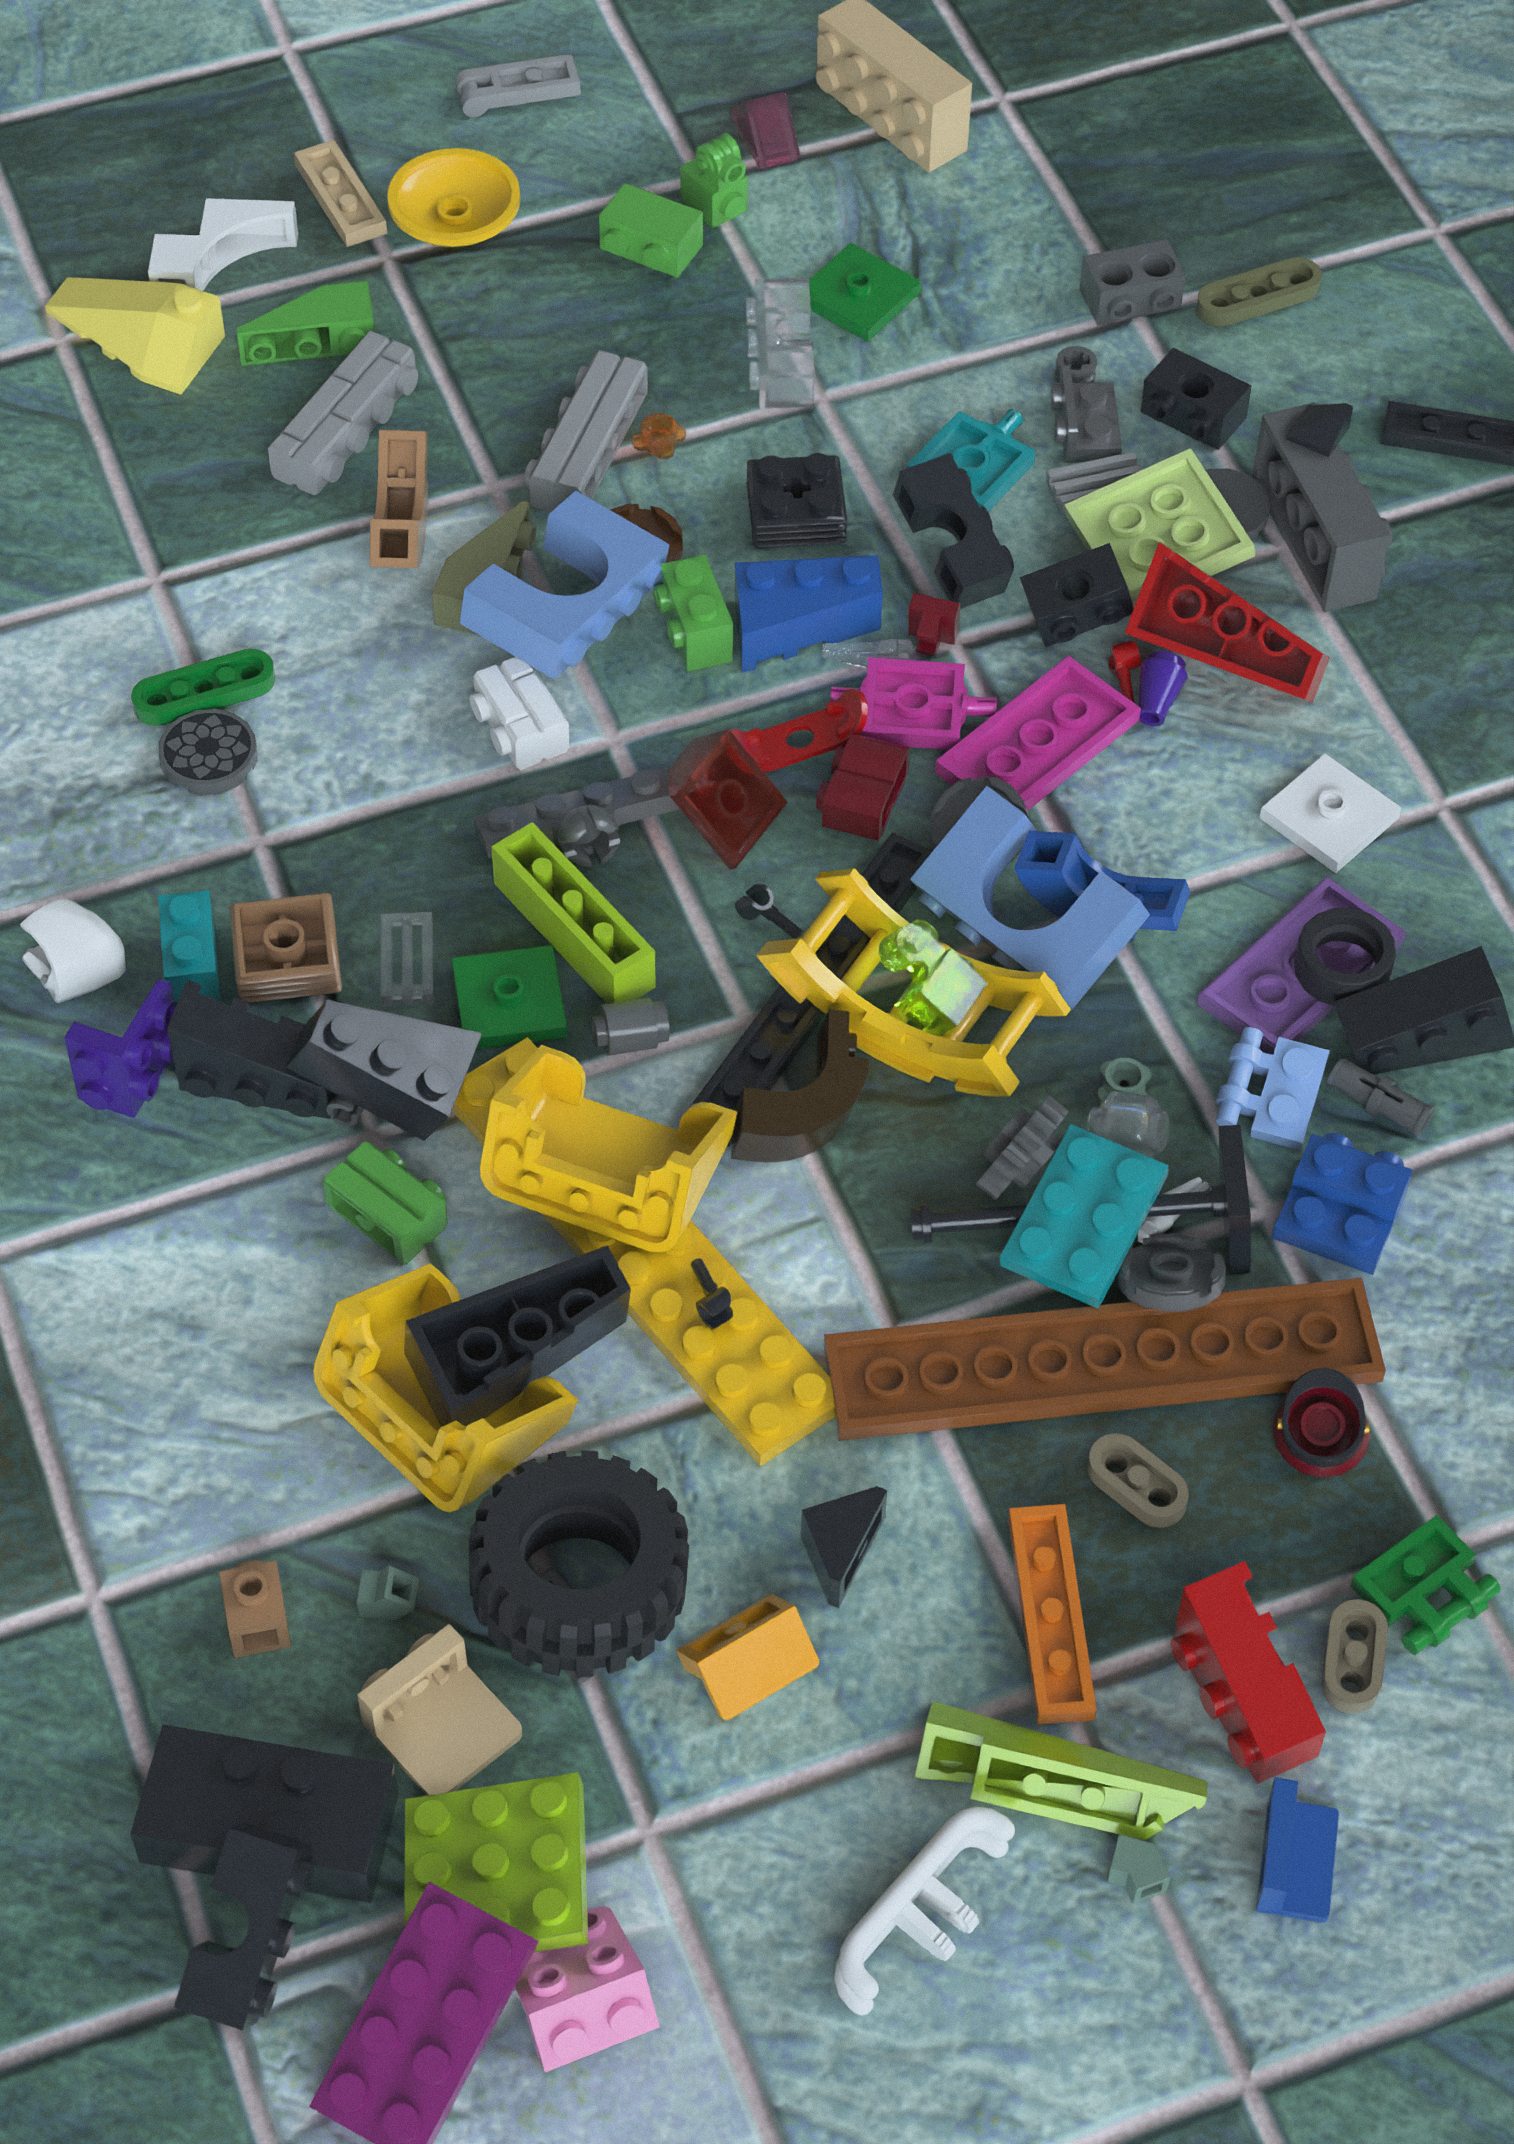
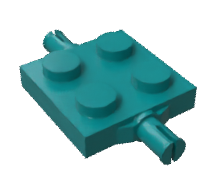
(984, 451)

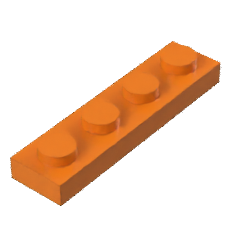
(1051, 1615)

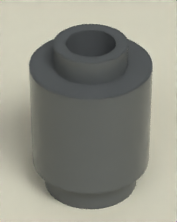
(630, 1026)

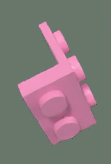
(586, 1994)

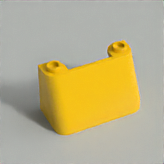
(597, 1162)
(374, 1388)

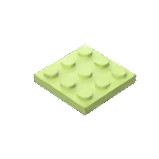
(1163, 504)

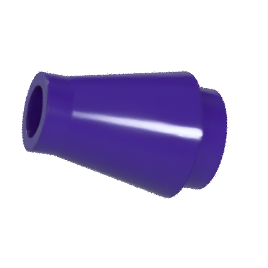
(1160, 683)

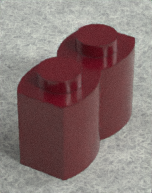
(863, 786)

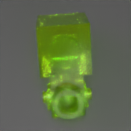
(941, 982)

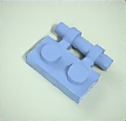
(1288, 1093)

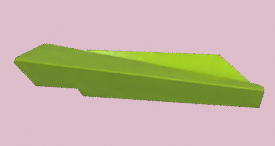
(1053, 1775)

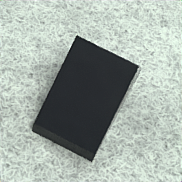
(839, 1537)

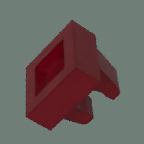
(933, 622)

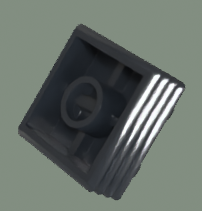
(796, 500)

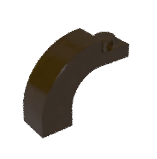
(799, 1122)

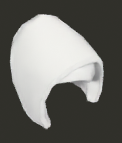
(74, 950)

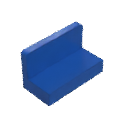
(1297, 1856)

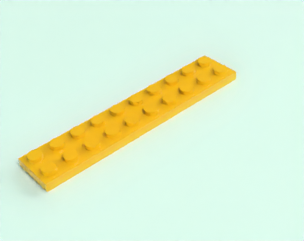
(743, 1370)

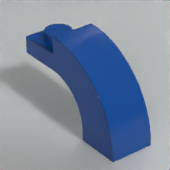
(1059, 870)

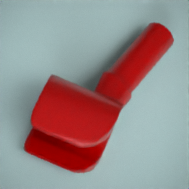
(1125, 658)

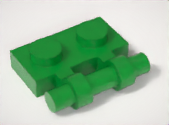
(1416, 1570)

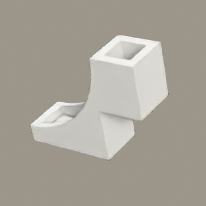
(226, 234)

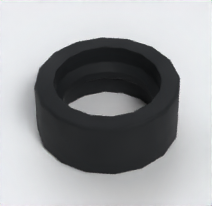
(1343, 926)

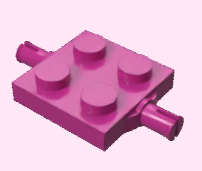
(917, 702)

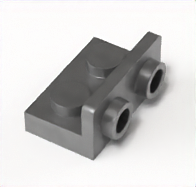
(1086, 420)

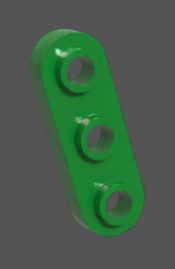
(203, 686)

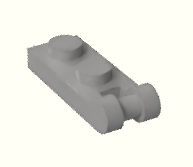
(517, 83)

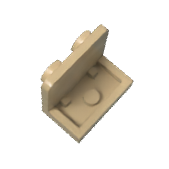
(437, 1715)

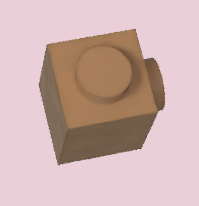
(255, 1608)

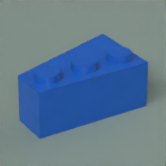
(804, 603)

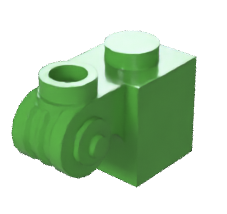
(715, 181)

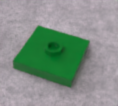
(861, 291)
(510, 996)

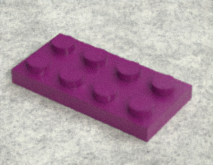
(424, 2021)

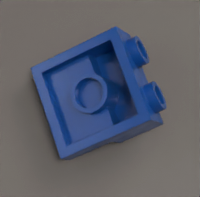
(1343, 1202)

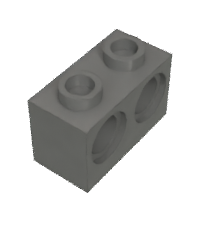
(1132, 282)

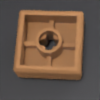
(285, 948)

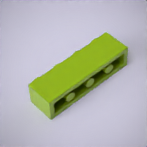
(573, 916)

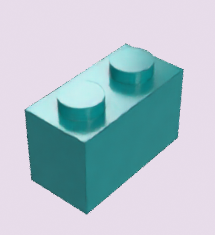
(189, 942)

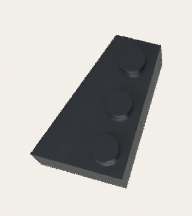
(1428, 1016)
(240, 1056)

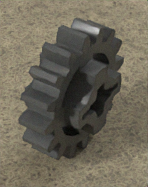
(1022, 1147)

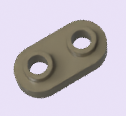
(1141, 1480)
(1352, 1659)

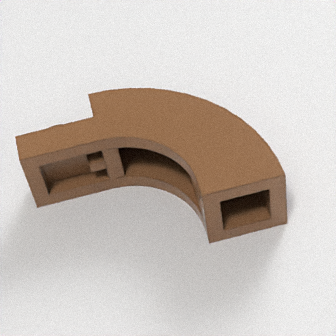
(402, 500)

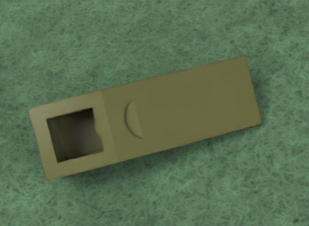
(498, 544)

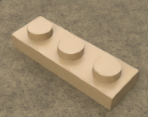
(340, 193)

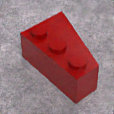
(1243, 1677)

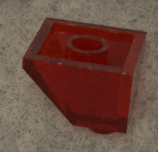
(724, 794)

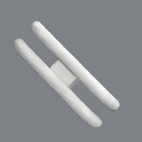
(967, 1828)

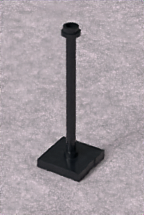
(1225, 1200)

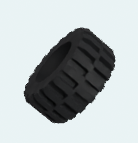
(567, 1625)

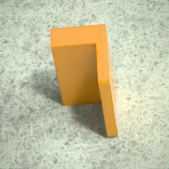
(750, 1655)

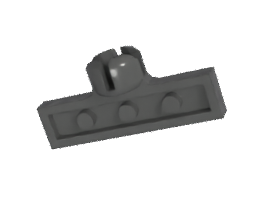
(583, 819)

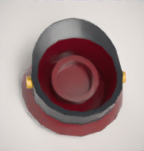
(1322, 1424)

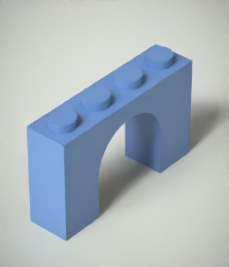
(558, 629)
(962, 880)

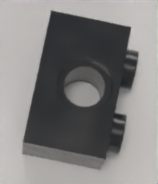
(1195, 398)
(1087, 576)

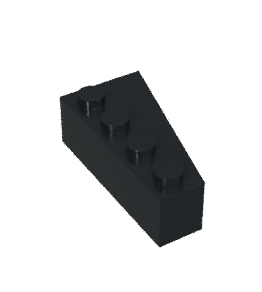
(497, 1341)

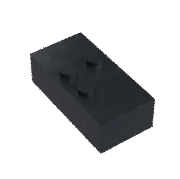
(216, 1781)

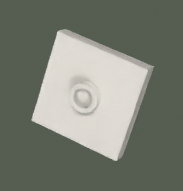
(1330, 813)

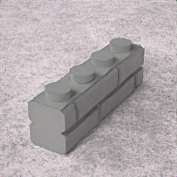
(343, 413)
(587, 430)

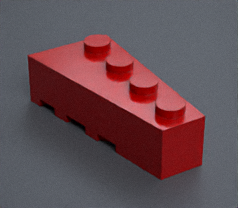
(1210, 623)

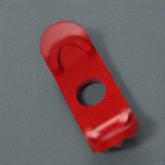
(829, 726)

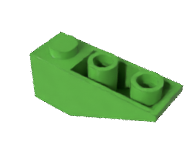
(309, 327)

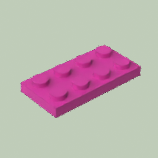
(1043, 733)

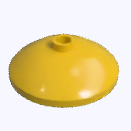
(453, 197)

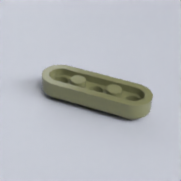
(1258, 291)

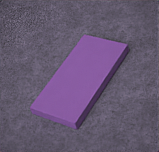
(1262, 983)

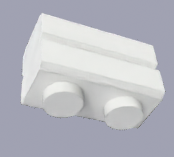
(520, 713)

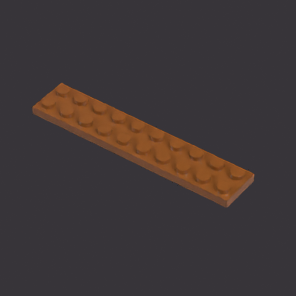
(1097, 1359)

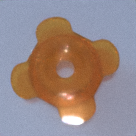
(659, 436)

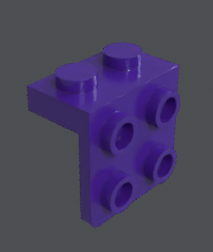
(127, 1069)

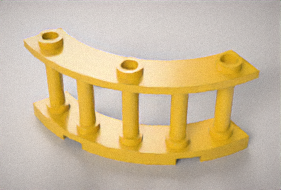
(887, 1036)

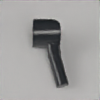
(760, 902)
(715, 1306)

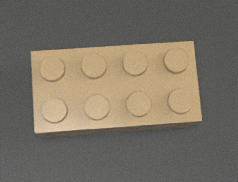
(893, 83)

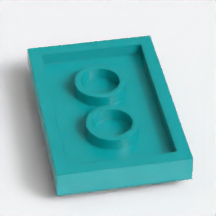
(1084, 1216)

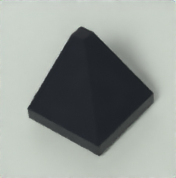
(1321, 427)

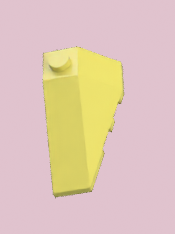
(150, 326)

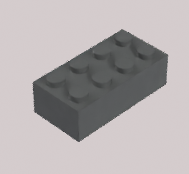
(1322, 514)

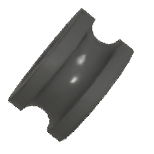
(1077, 357)

